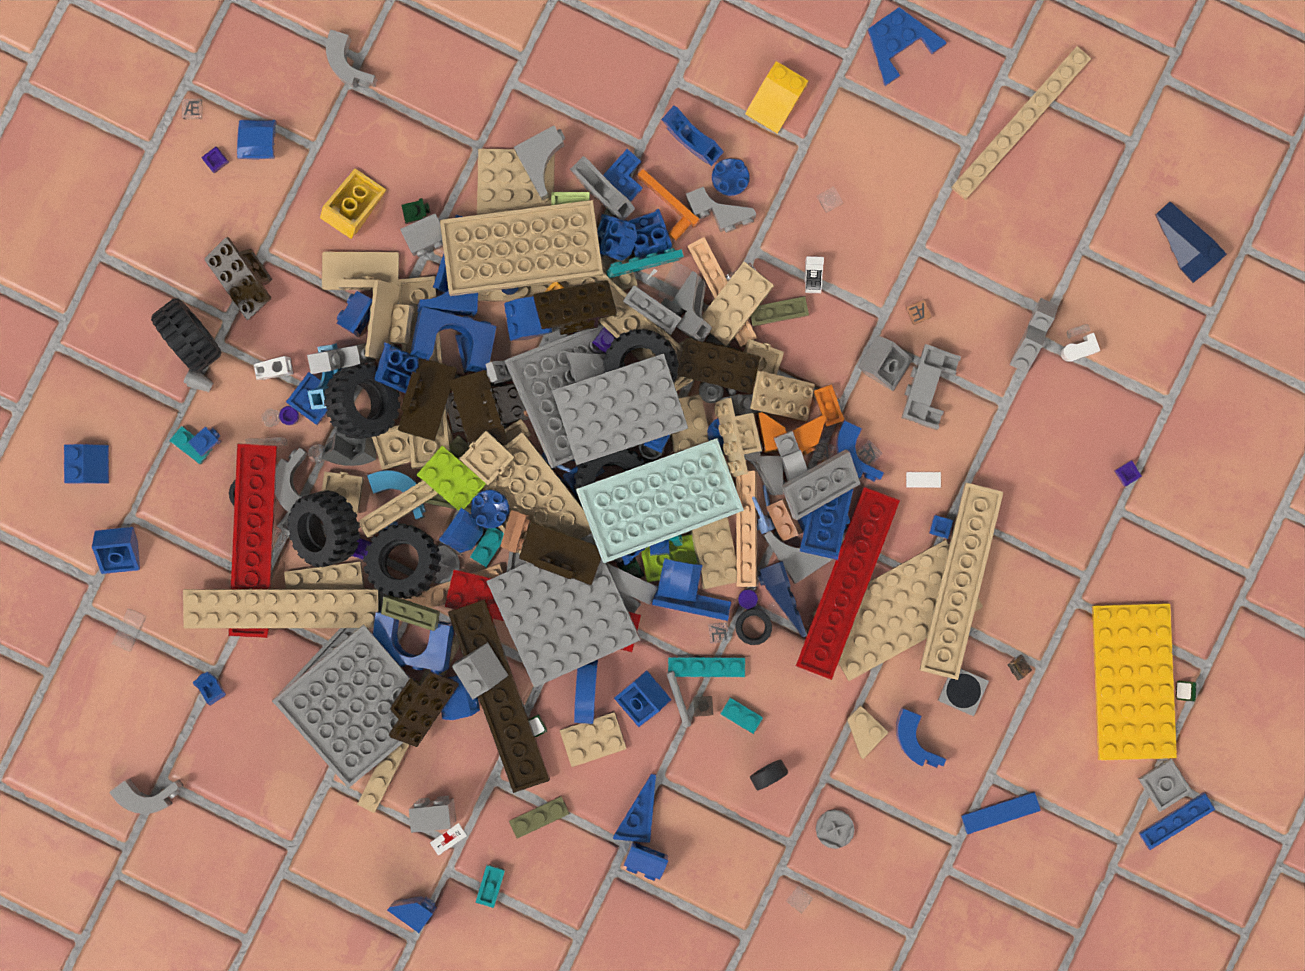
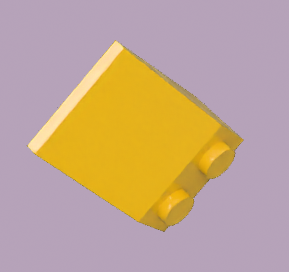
(777, 97)
(352, 203)

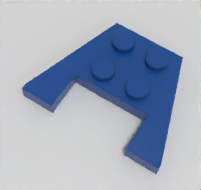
(894, 35)

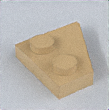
(865, 731)

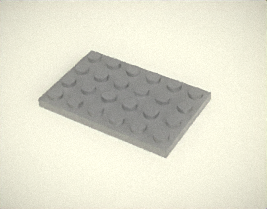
(620, 409)

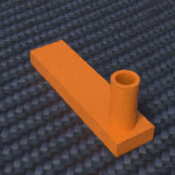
(688, 217)

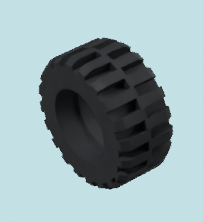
(186, 335)
(640, 339)
(342, 407)
(587, 471)
(339, 523)
(377, 561)

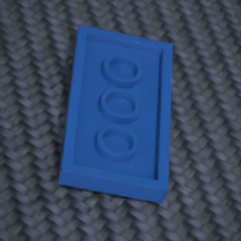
(826, 527)

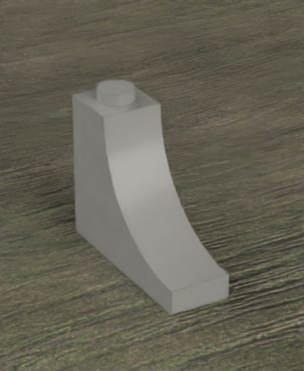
(536, 154)
(796, 563)

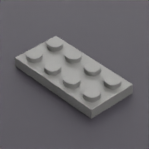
(820, 484)

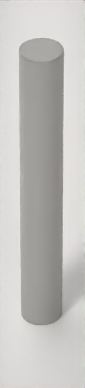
(678, 698)

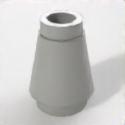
(198, 381)

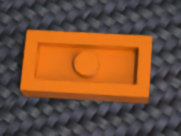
(828, 405)

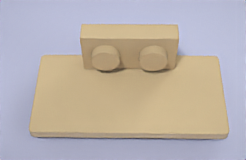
(358, 269)
(388, 319)
(782, 396)
(738, 434)

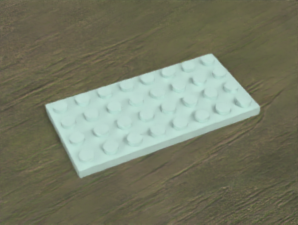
(659, 500)

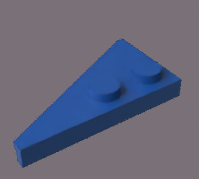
(638, 820)

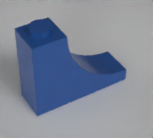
(459, 305)

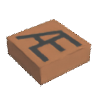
(918, 312)

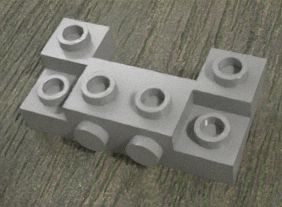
(924, 384)

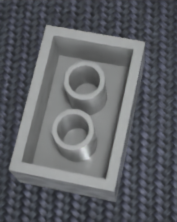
(432, 815)

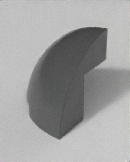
(349, 451)

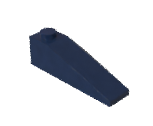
(1191, 245)
(778, 586)

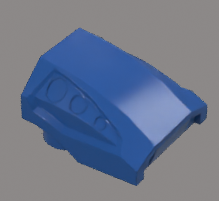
(256, 139)
(651, 235)
(616, 237)
(395, 368)
(462, 532)
(679, 580)
(460, 703)

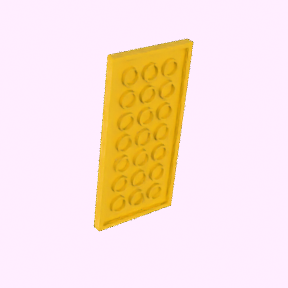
(1134, 682)

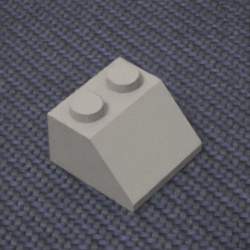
(423, 235)
(885, 362)
(480, 670)

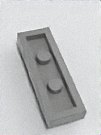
(652, 310)

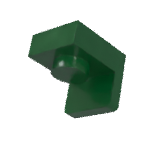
(415, 211)

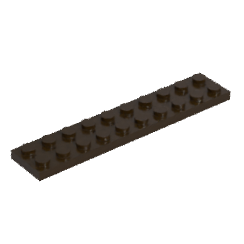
(502, 702)

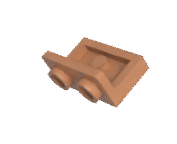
(784, 522)
(515, 531)

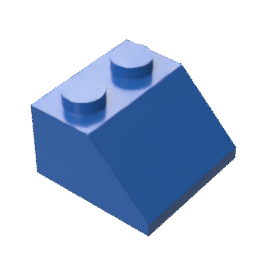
(356, 314)
(523, 320)
(86, 464)
(116, 550)
(642, 698)
(646, 861)
(413, 911)

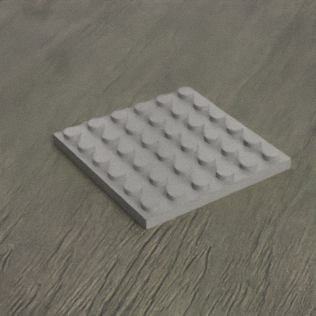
(536, 376)
(561, 620)
(346, 705)

